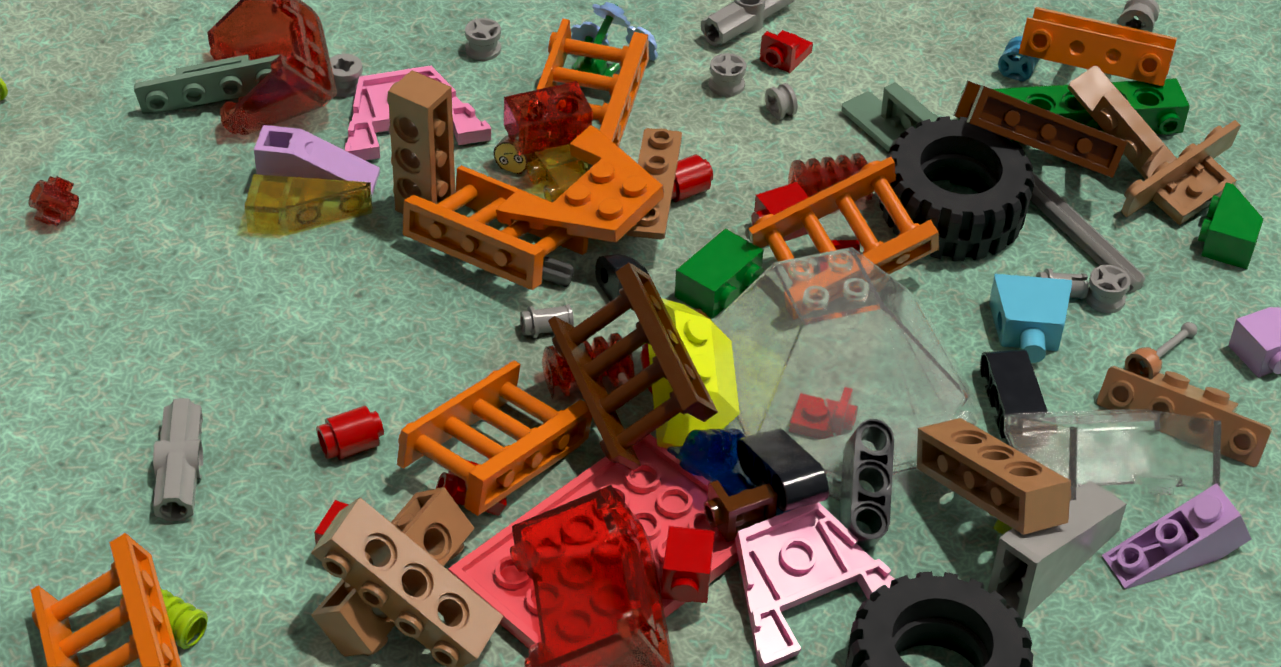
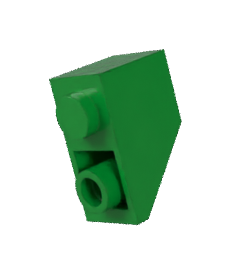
(1233, 228)

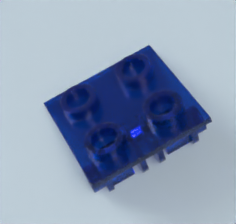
(714, 457)

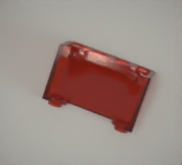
(299, 75)
(593, 585)

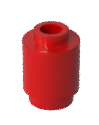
(691, 177)
(350, 433)

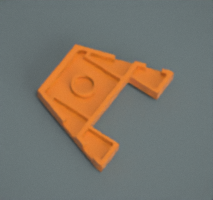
(600, 203)

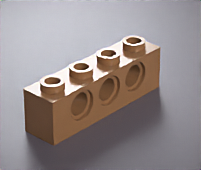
(421, 139)
(993, 475)
(432, 523)
(430, 585)

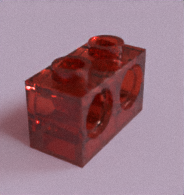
(546, 117)

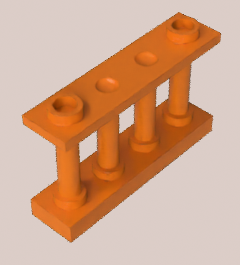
(1092, 43)
(622, 86)
(474, 240)
(909, 246)
(508, 465)
(141, 605)

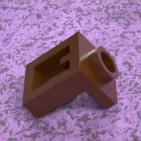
(739, 510)

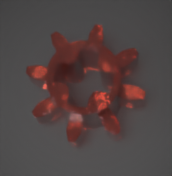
(53, 200)

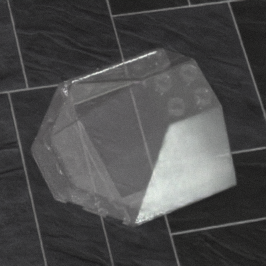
(837, 345)

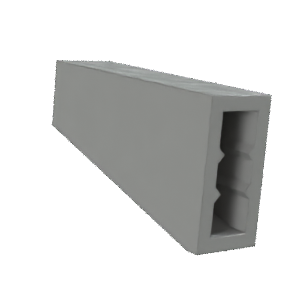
(1037, 563)

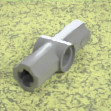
(739, 17)
(178, 460)

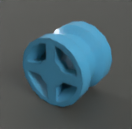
(1015, 67)

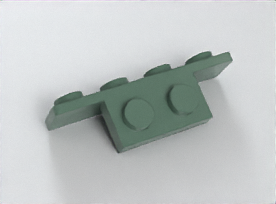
(202, 84)
(889, 117)

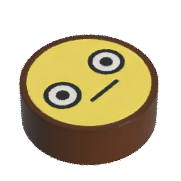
(508, 158)

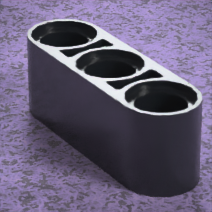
(1011, 384)
(784, 464)
(877, 470)

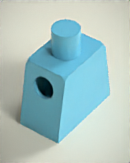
(1030, 312)

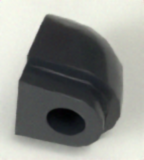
(606, 276)

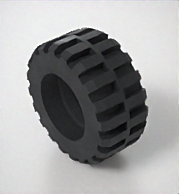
(970, 158)
(938, 614)

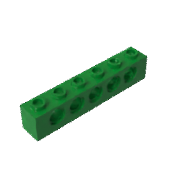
(1160, 107)

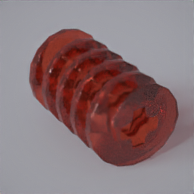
(818, 176)
(559, 374)

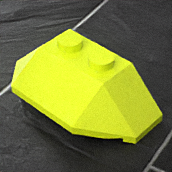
(714, 361)

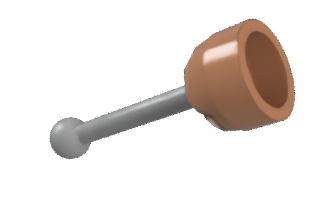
(1150, 357)

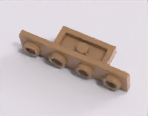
(1120, 120)
(660, 159)
(1187, 182)
(1171, 393)

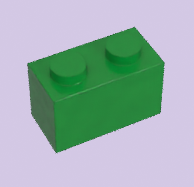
(718, 273)

